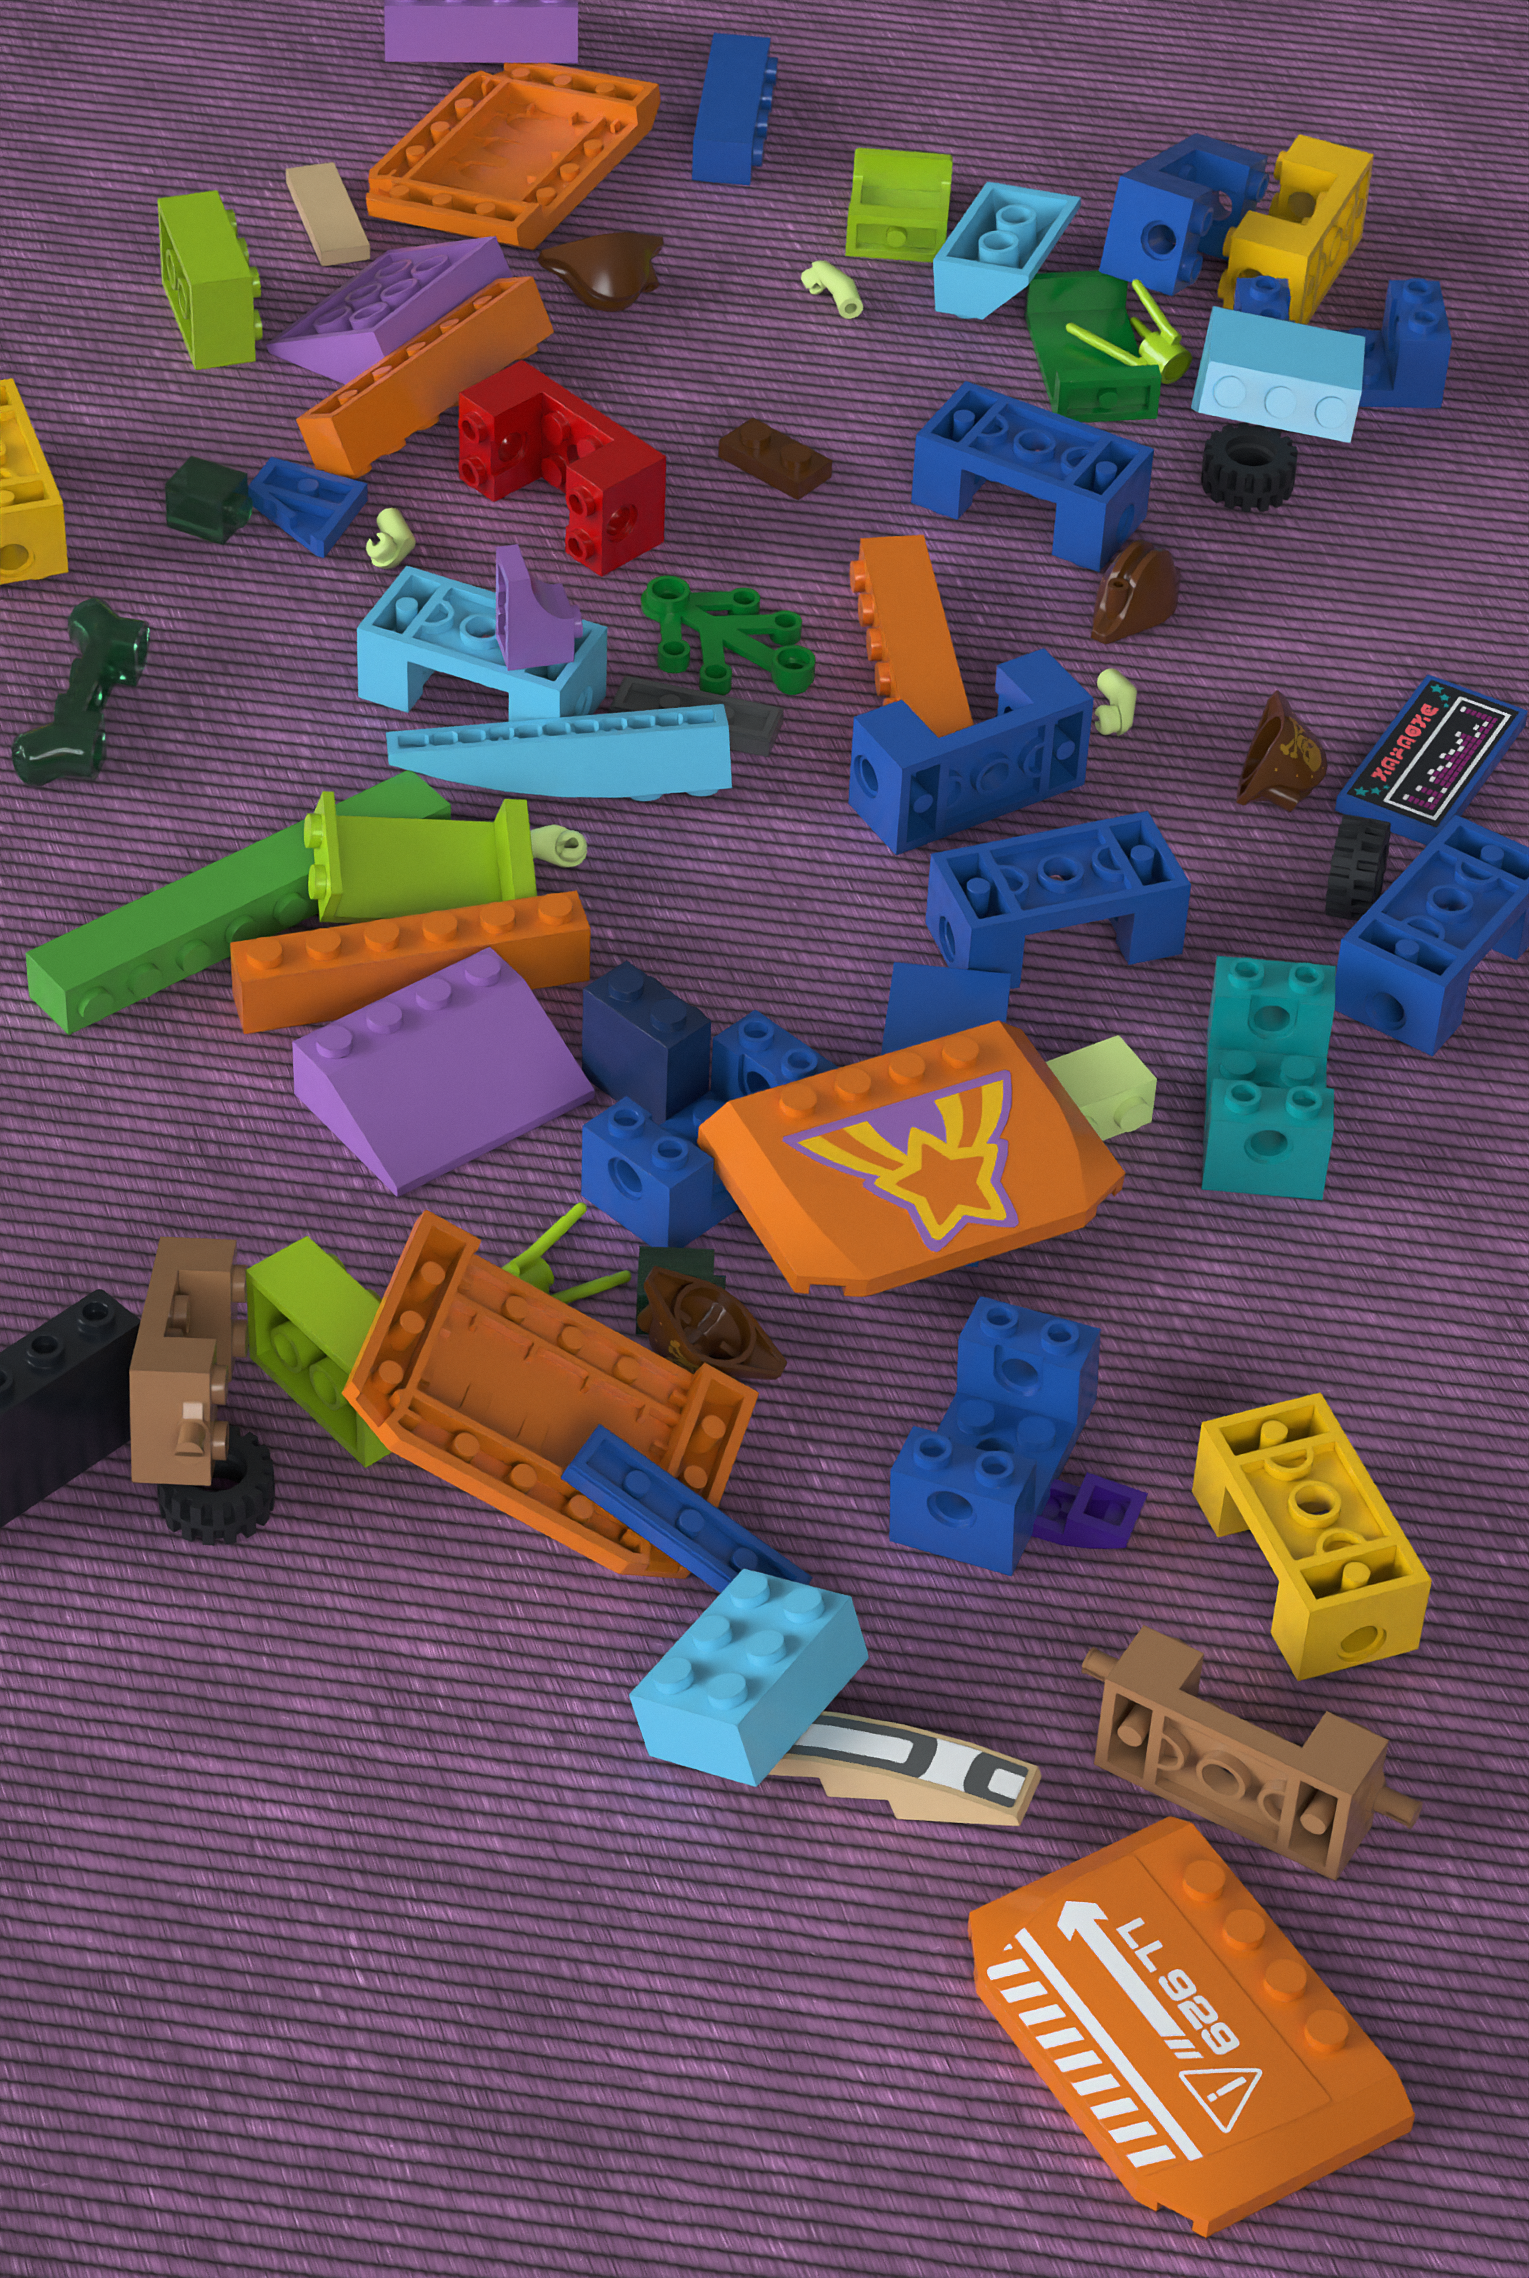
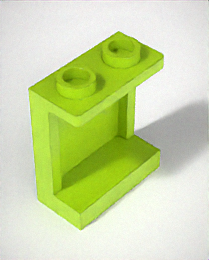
(898, 204)

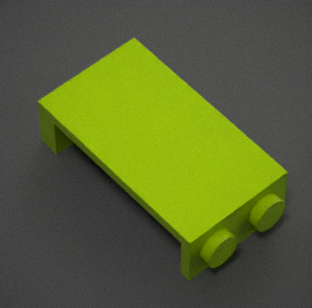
(415, 866)

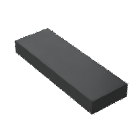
(751, 724)

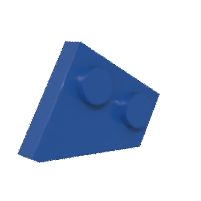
(307, 502)

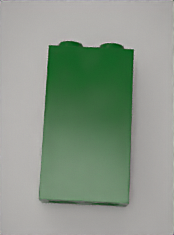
(1077, 376)

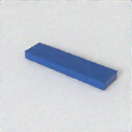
(671, 1514)

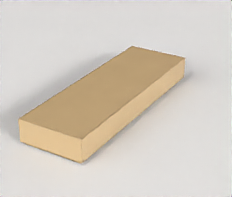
(328, 214)

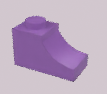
(532, 617)

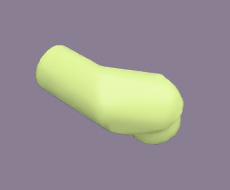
(840, 285)
(395, 539)
(1122, 697)
(558, 845)

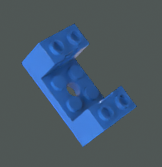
(1179, 203)
(1401, 361)
(1087, 472)
(931, 787)
(1000, 890)
(1417, 944)
(656, 1174)
(1003, 1441)

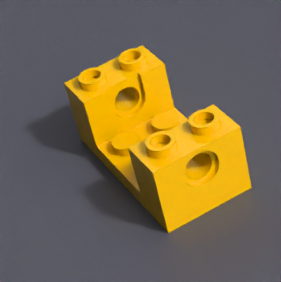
(1303, 234)
(29, 499)
(1344, 1576)

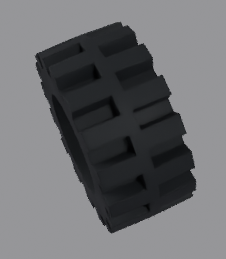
(1249, 467)
(1357, 866)
(230, 1510)

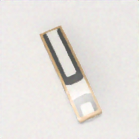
(913, 1769)

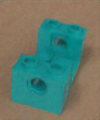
(1268, 1078)

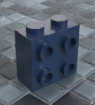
(644, 1042)

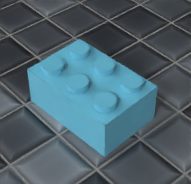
(749, 1677)

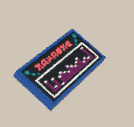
(1432, 759)

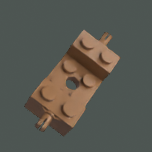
(186, 1360)
(1287, 1797)

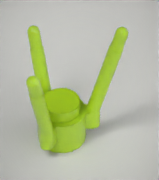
(1157, 347)
(535, 1271)

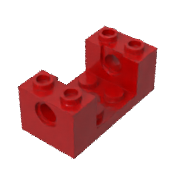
(533, 428)

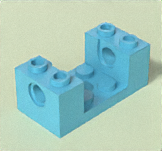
(438, 626)

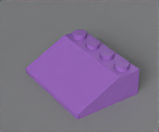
(481, 31)
(388, 305)
(439, 1072)

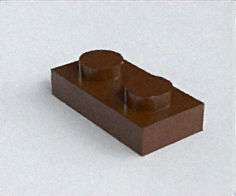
(775, 458)

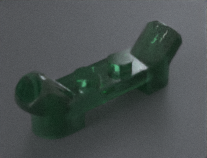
(75, 742)

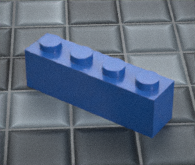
(734, 109)

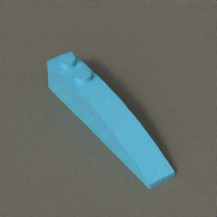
(579, 755)

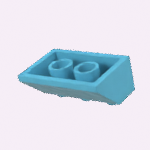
(998, 247)
(1280, 374)

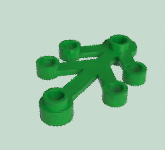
(672, 603)

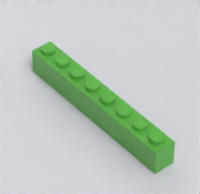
(198, 916)

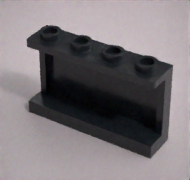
(64, 1399)

